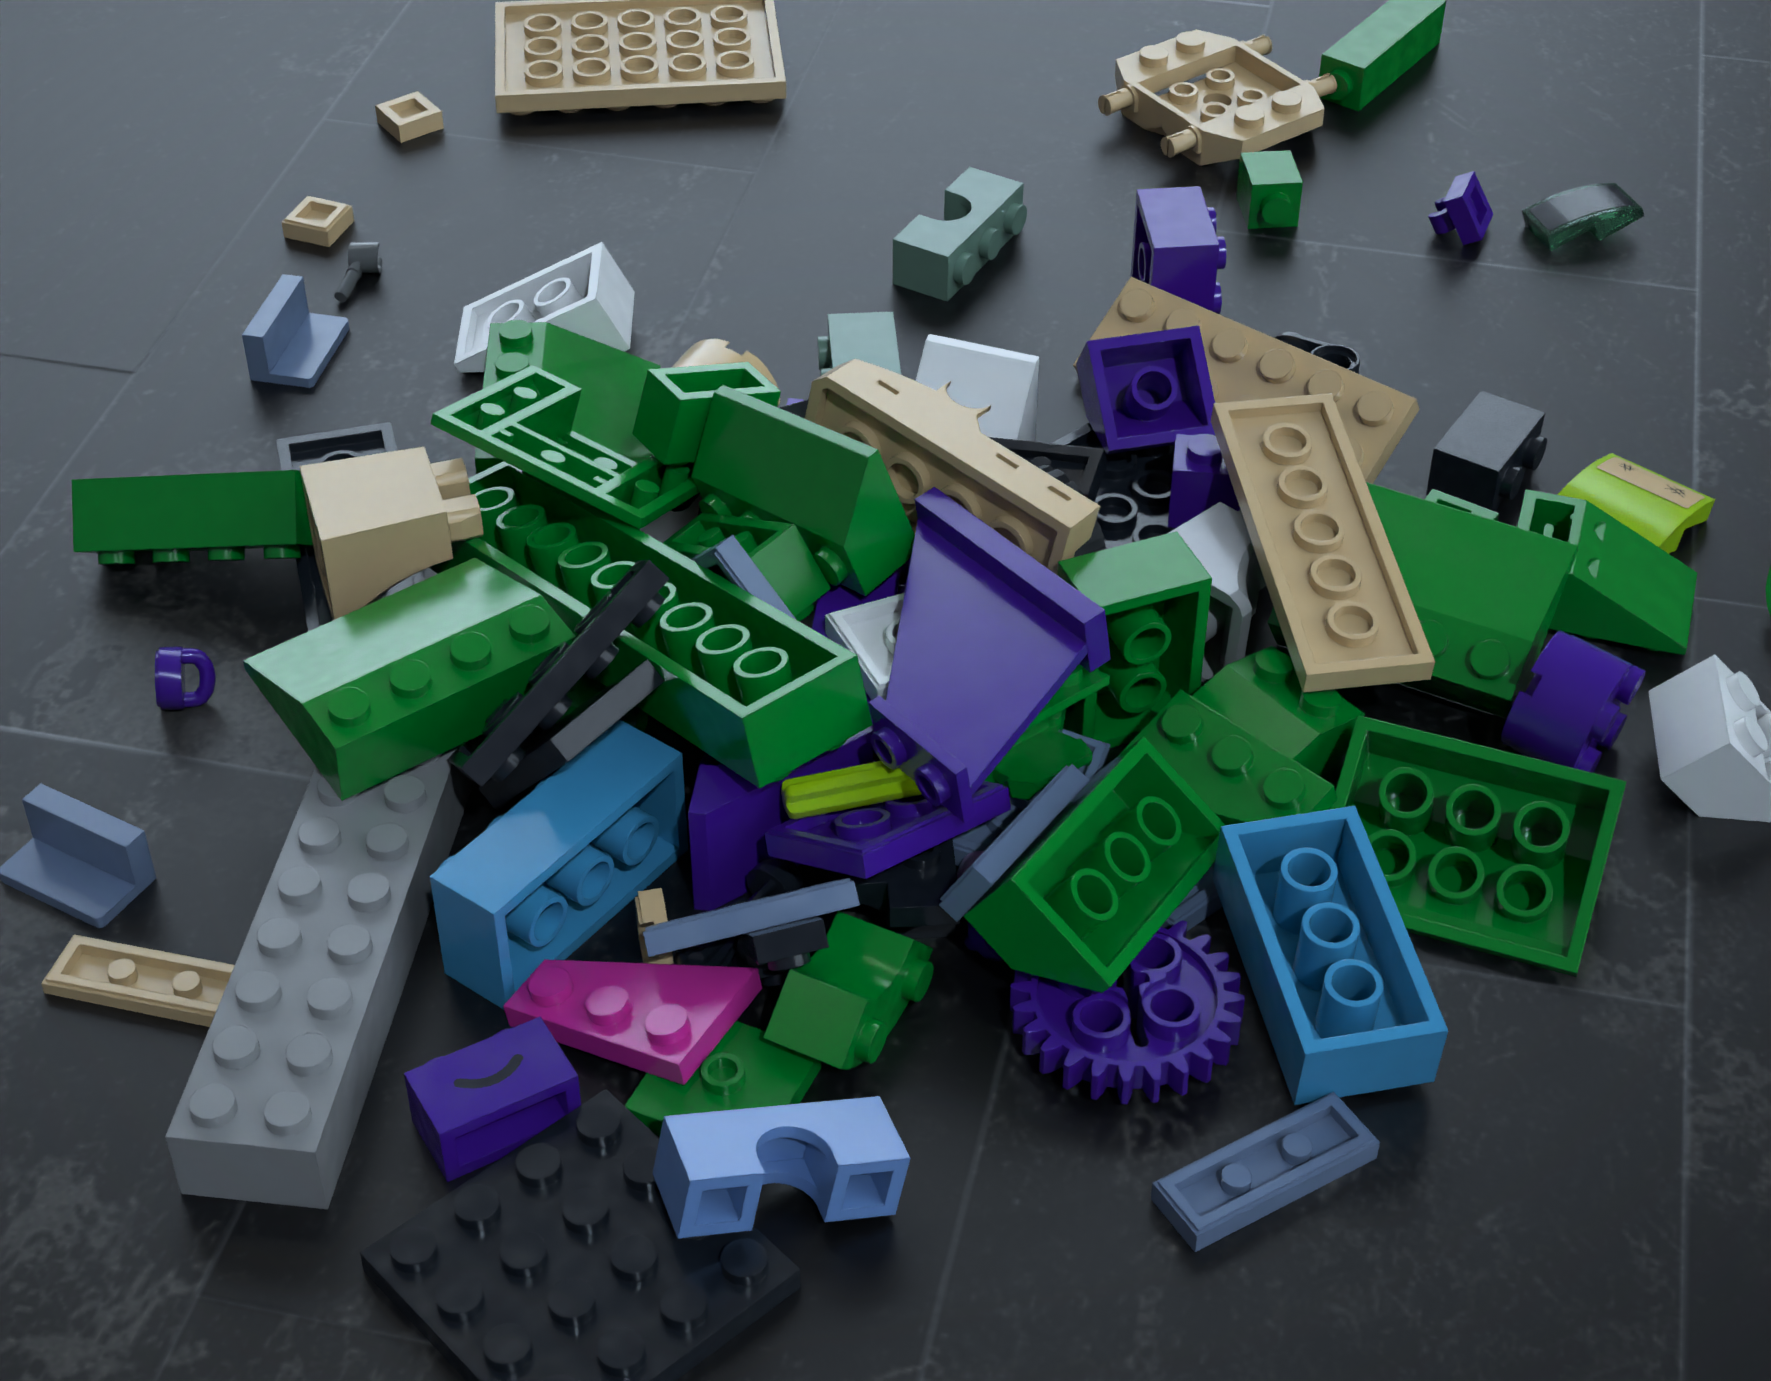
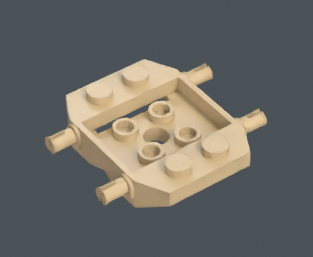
(1234, 110)

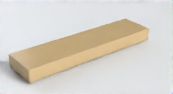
(139, 979)

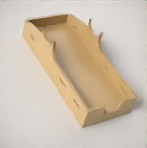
(939, 444)

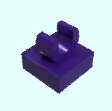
(1463, 209)

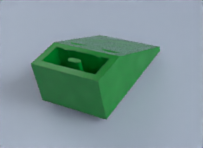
(1619, 580)

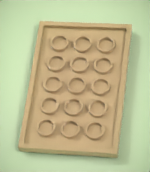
(635, 54)

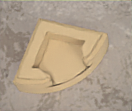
(651, 911)

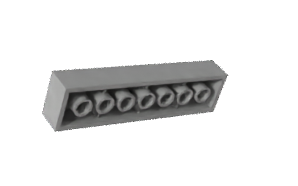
(315, 991)

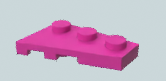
(637, 1013)

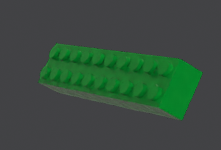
(733, 668)

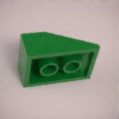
(1268, 701)

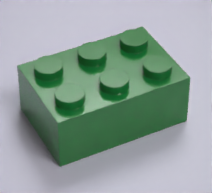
(1155, 627)

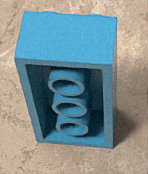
(561, 862)
(1328, 955)

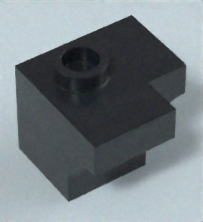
(912, 893)

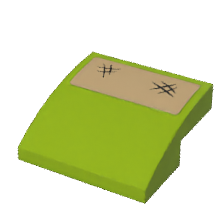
(1641, 499)

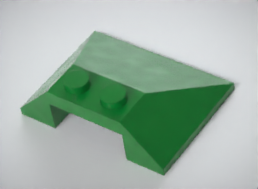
(530, 426)

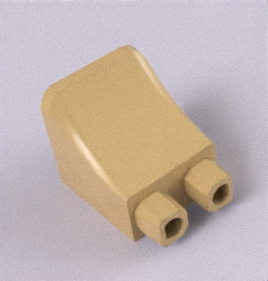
(384, 521)

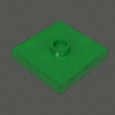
(736, 1075)

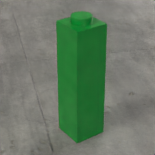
(1382, 49)

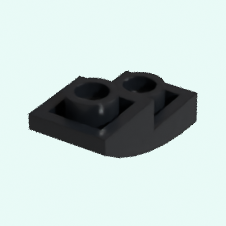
(781, 948)

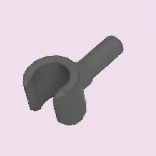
(362, 259)

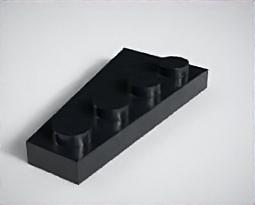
(629, 601)

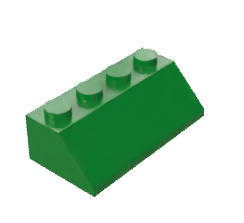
(796, 472)
(191, 514)
(1101, 874)

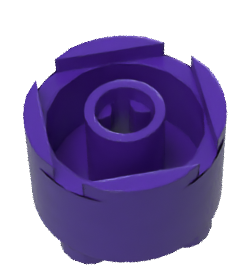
(1571, 704)

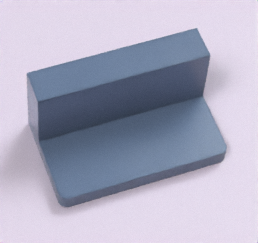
(287, 341)
(79, 858)

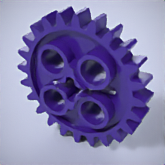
(1183, 1011)

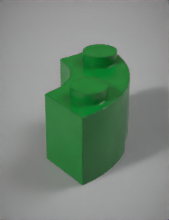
(850, 993)

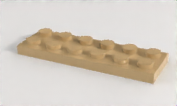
(1257, 366)
(1320, 544)

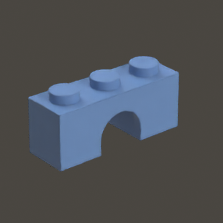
(832, 1150)

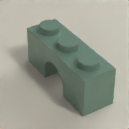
(945, 255)

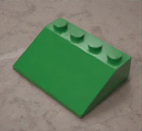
(608, 380)
(1478, 594)
(408, 672)
(1483, 840)

